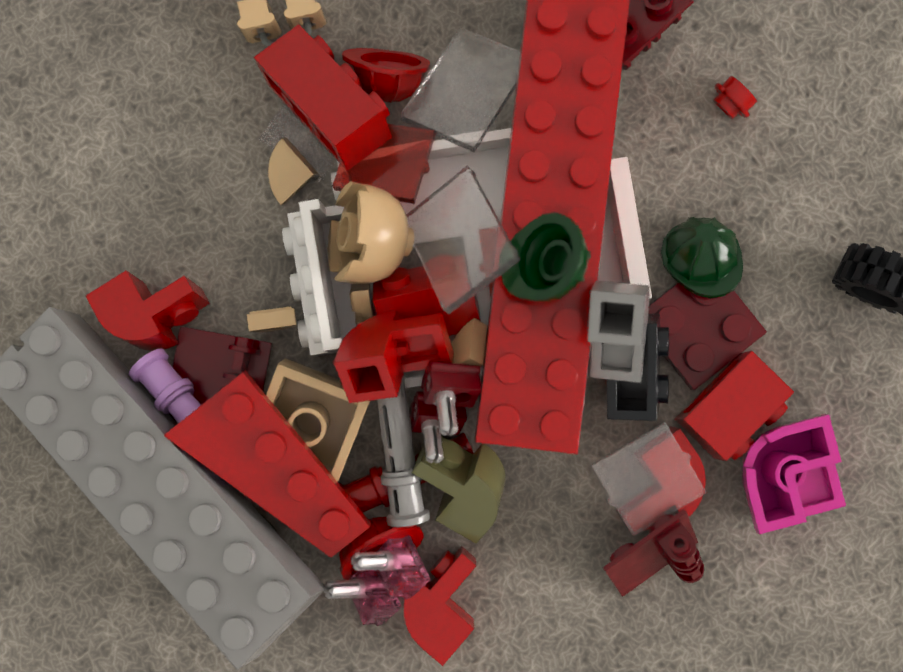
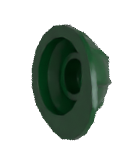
(550, 257)
(703, 257)

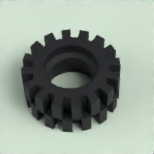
(872, 276)

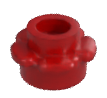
(734, 98)

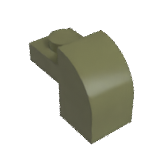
(470, 487)

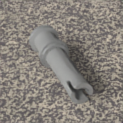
(402, 485)

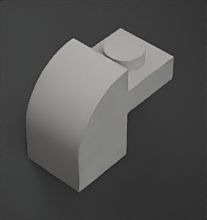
(618, 330)

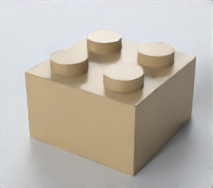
(317, 411)

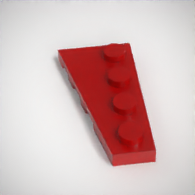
(264, 458)

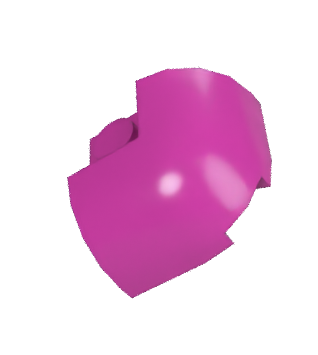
(792, 474)

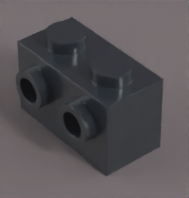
(642, 400)

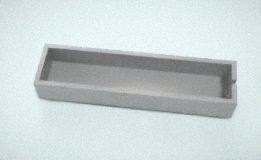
(165, 504)

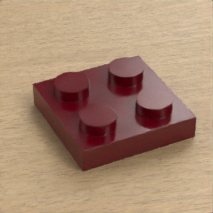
(704, 331)

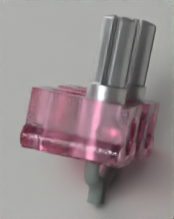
(382, 579)

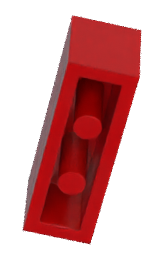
(325, 96)

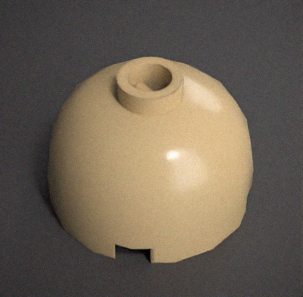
(369, 236)

